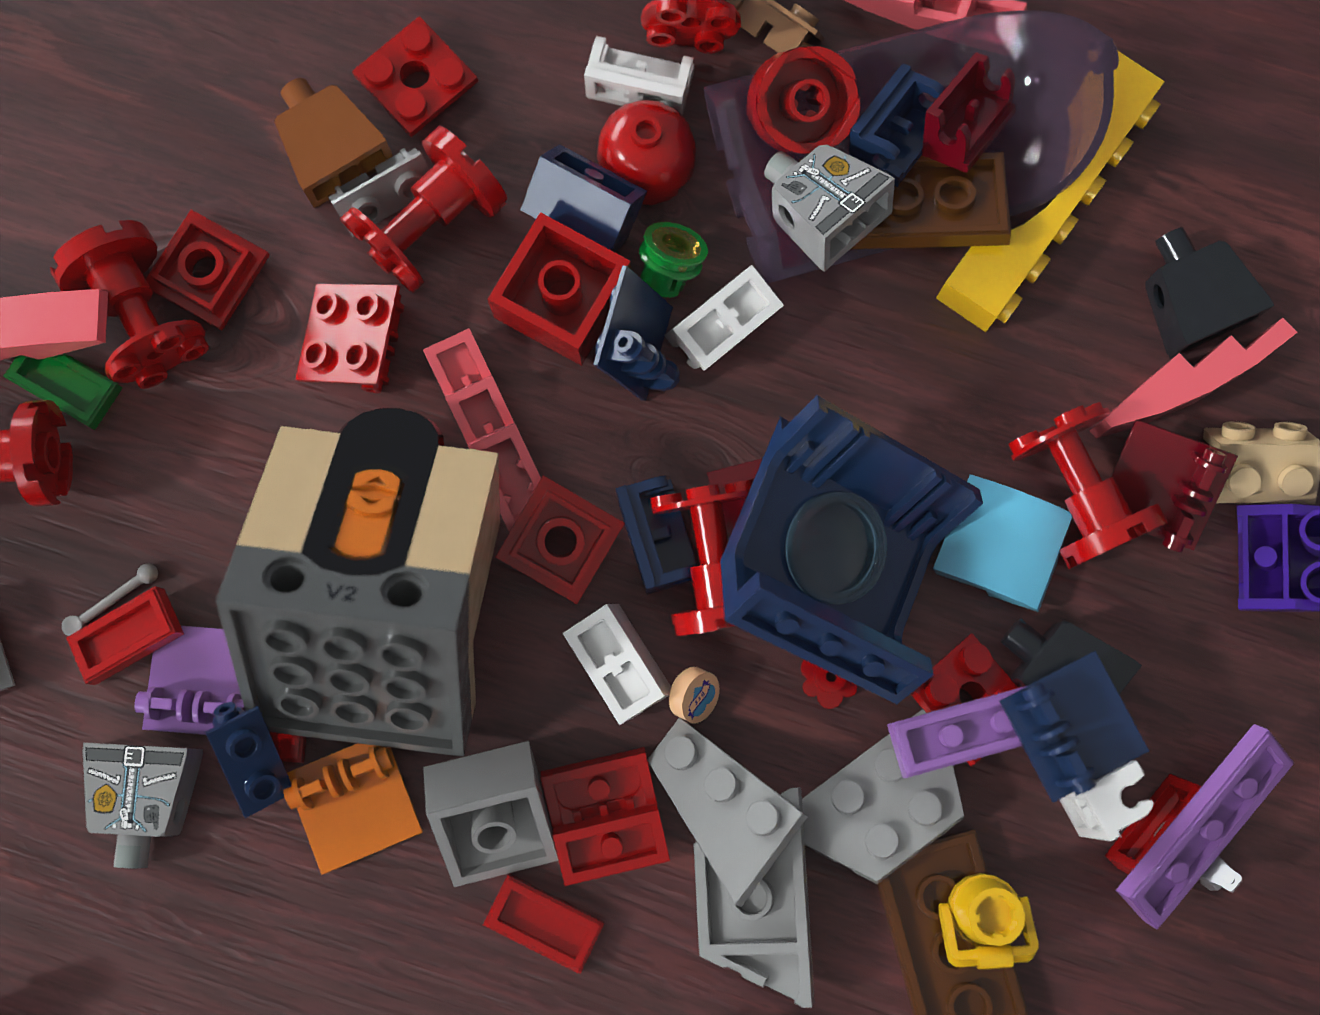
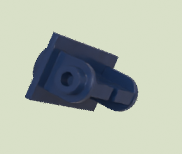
(248, 757)

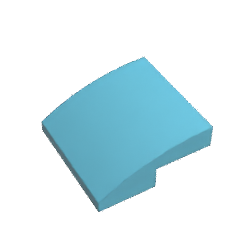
(1006, 545)

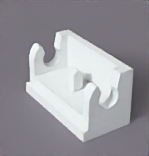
(629, 77)
(725, 319)
(618, 662)
(1100, 810)

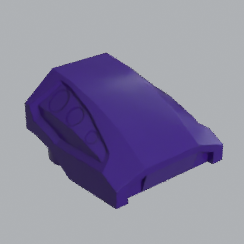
(1279, 557)

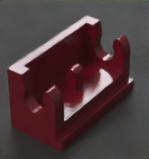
(968, 115)

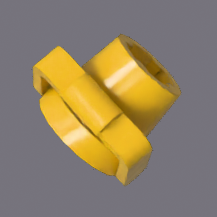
(988, 916)

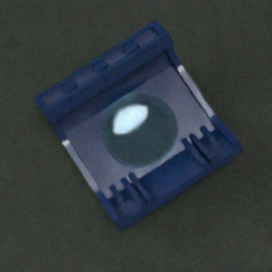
(840, 547)

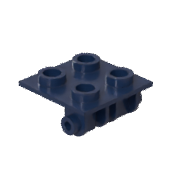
(634, 338)
(1074, 727)

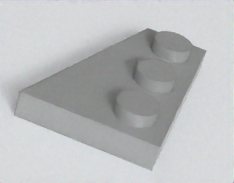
(726, 807)

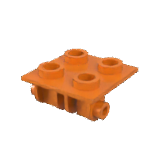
(352, 804)

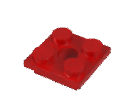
(411, 51)
(219, 293)
(552, 507)
(965, 668)

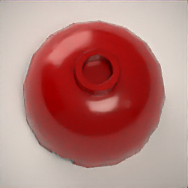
(649, 148)

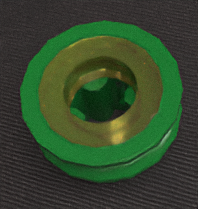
(671, 257)

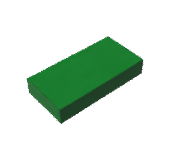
(68, 384)

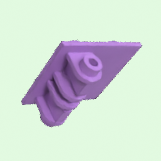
(189, 683)

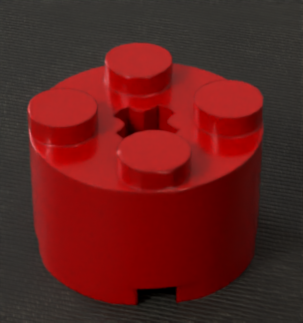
(830, 92)

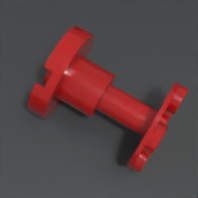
(690, 23)
(439, 197)
(117, 265)
(34, 454)
(1095, 504)
(711, 541)

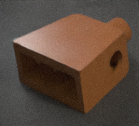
(327, 139)

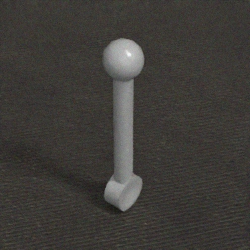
(146, 574)

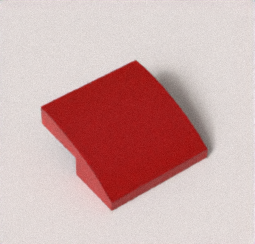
(604, 816)

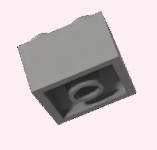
(489, 814)

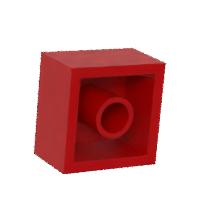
(558, 288)

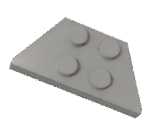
(876, 817)
(771, 932)

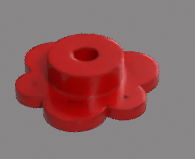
(828, 693)

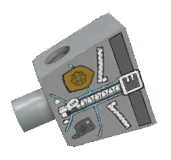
(828, 201)
(137, 795)

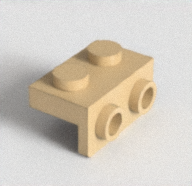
(1271, 463)

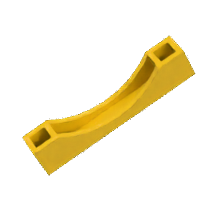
(989, 275)

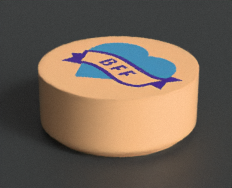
(694, 694)

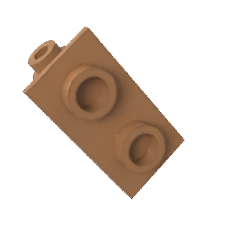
(789, 28)

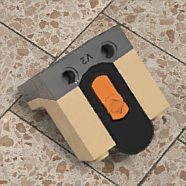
(364, 583)

